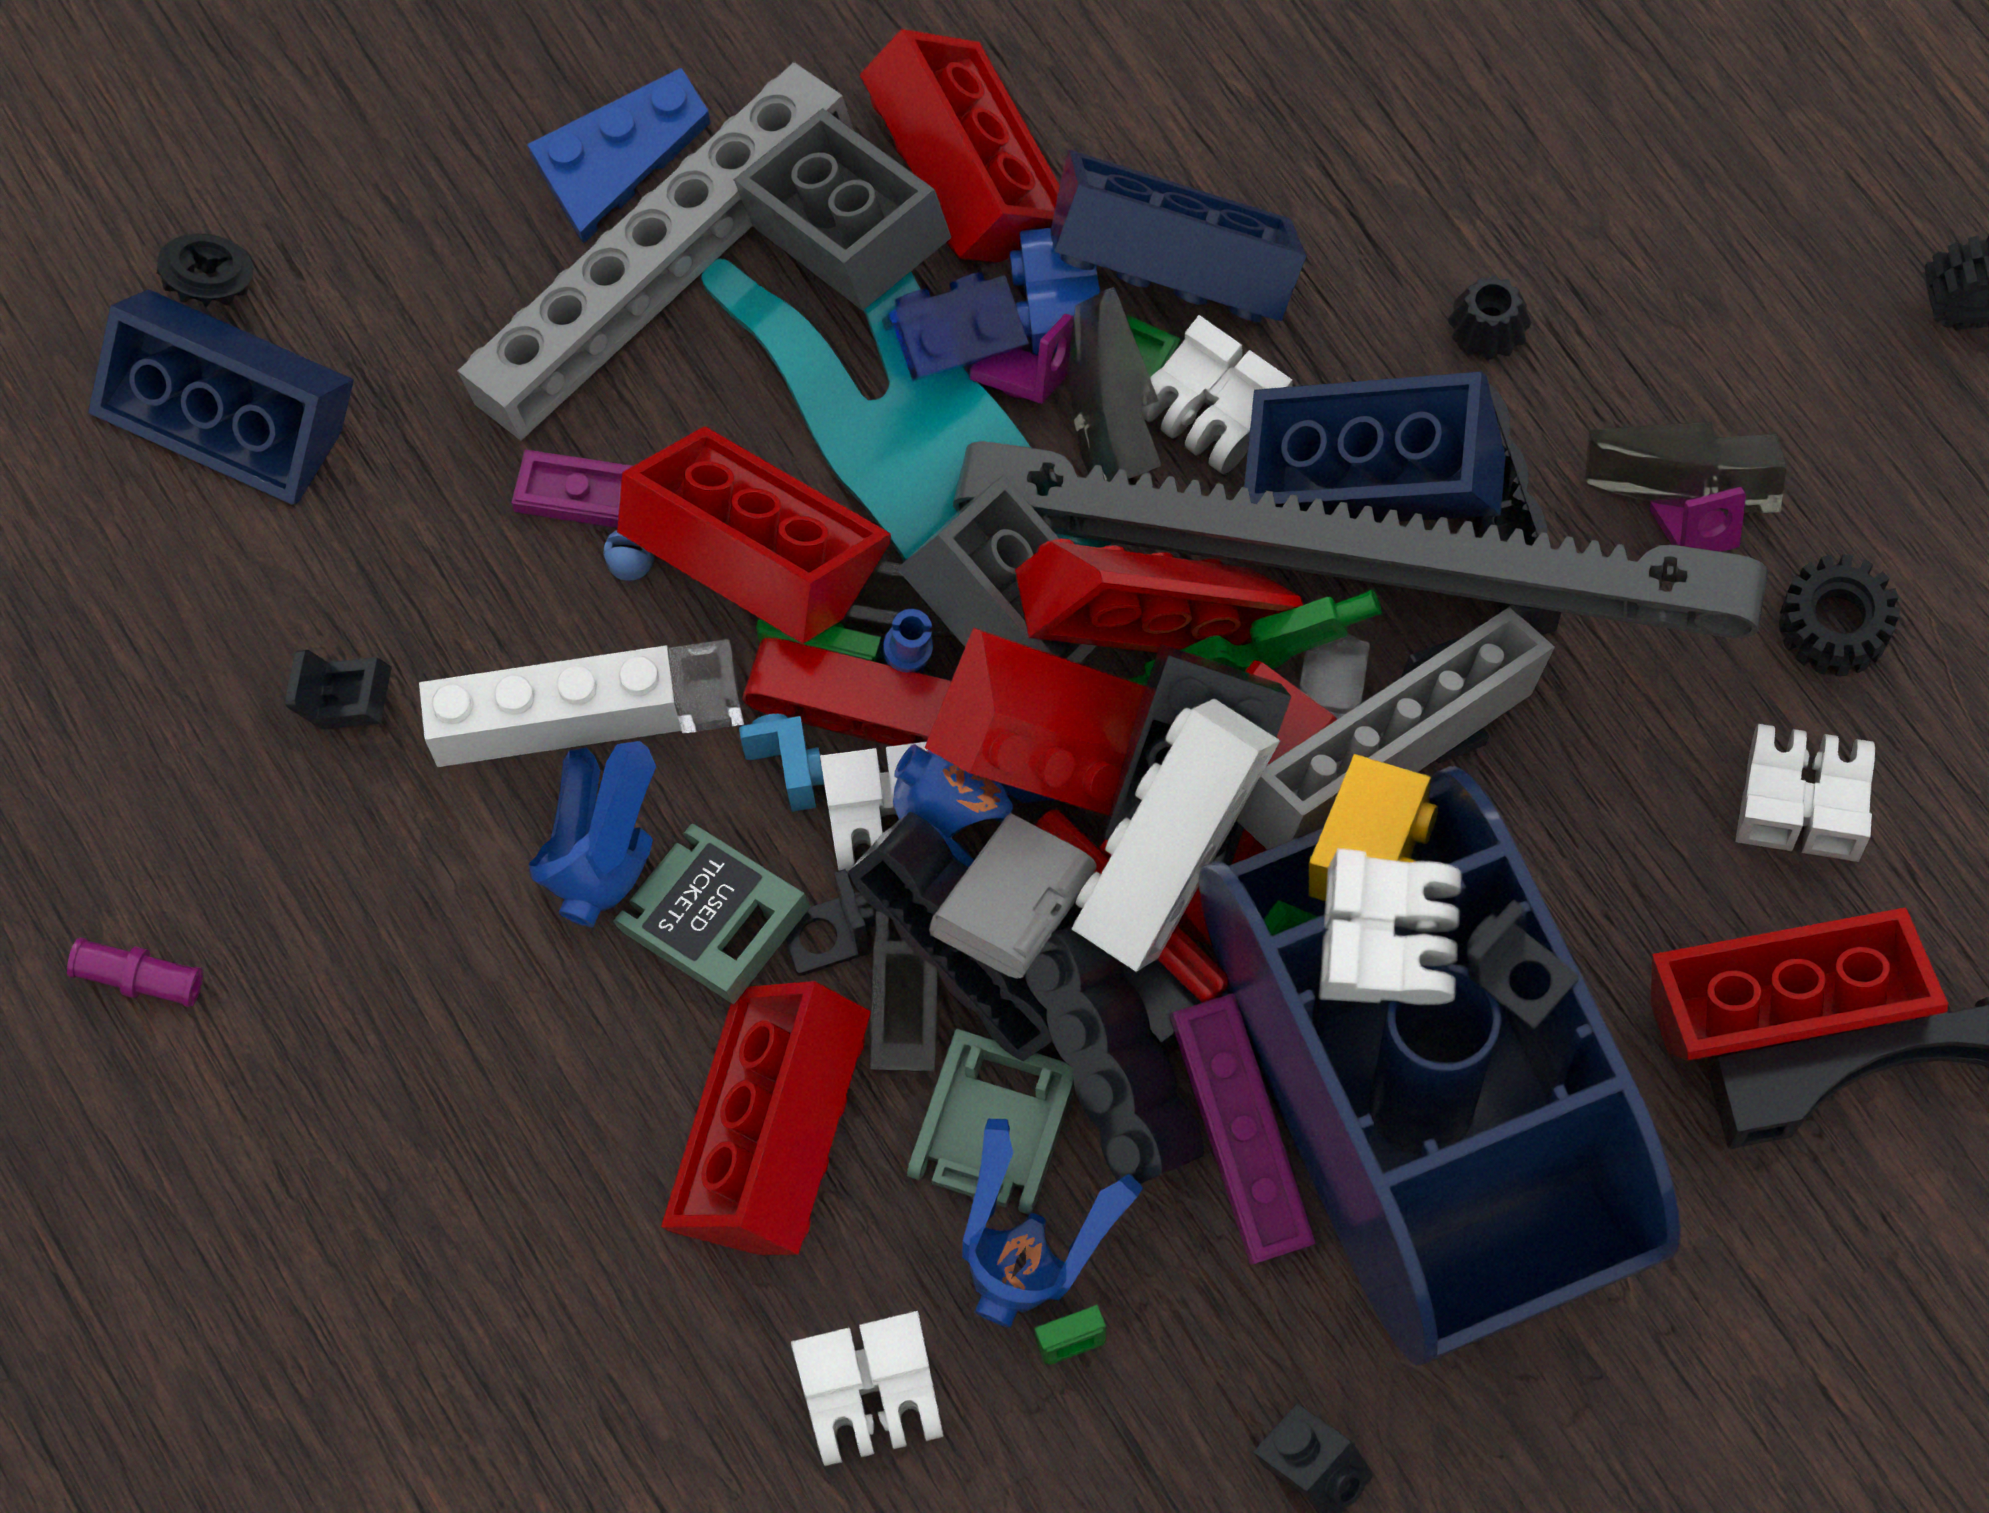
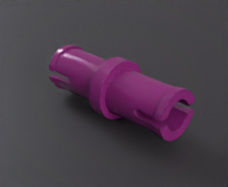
(135, 972)

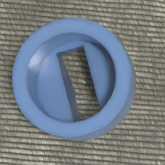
(624, 561)

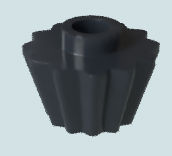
(1490, 318)

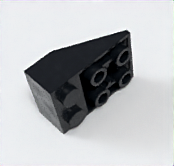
(1182, 682)

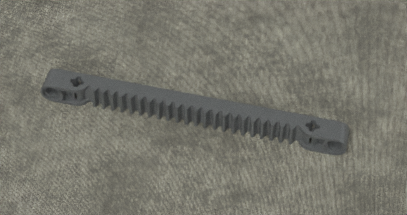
(1709, 596)

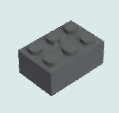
(843, 208)
(971, 567)

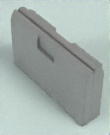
(1013, 896)

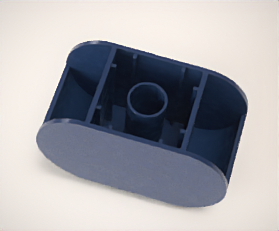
(1449, 1139)

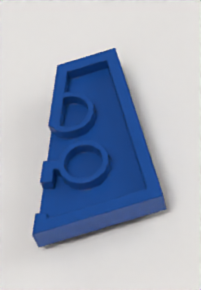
(611, 150)

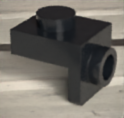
(337, 691)
(1315, 1461)

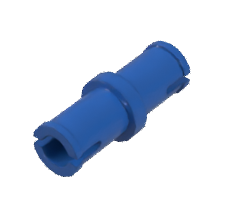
(909, 642)

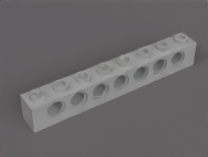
(637, 263)

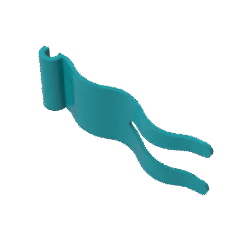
(888, 452)

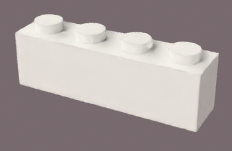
(548, 706)
(1174, 832)

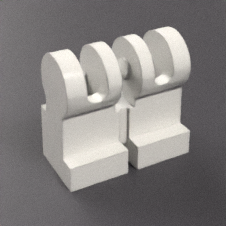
(1211, 371)
(859, 797)
(1780, 803)
(1360, 948)
(838, 1375)

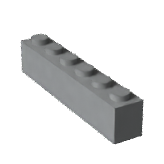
(1400, 725)

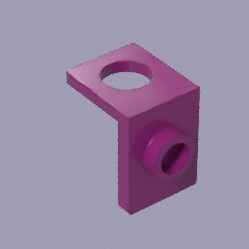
(1027, 374)
(1699, 525)

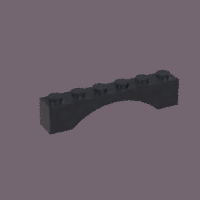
(1774, 1089)

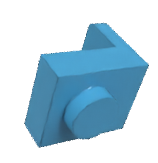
(784, 736)

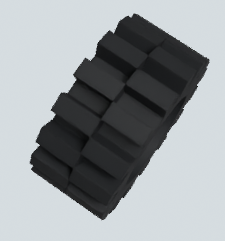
(1960, 284)
(1845, 582)

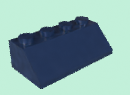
(1175, 238)
(218, 394)
(1382, 445)

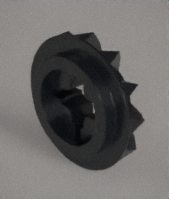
(212, 255)

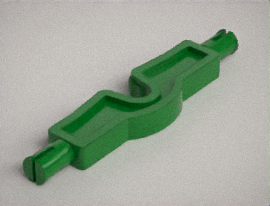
(1285, 633)

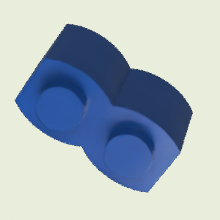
(1049, 284)

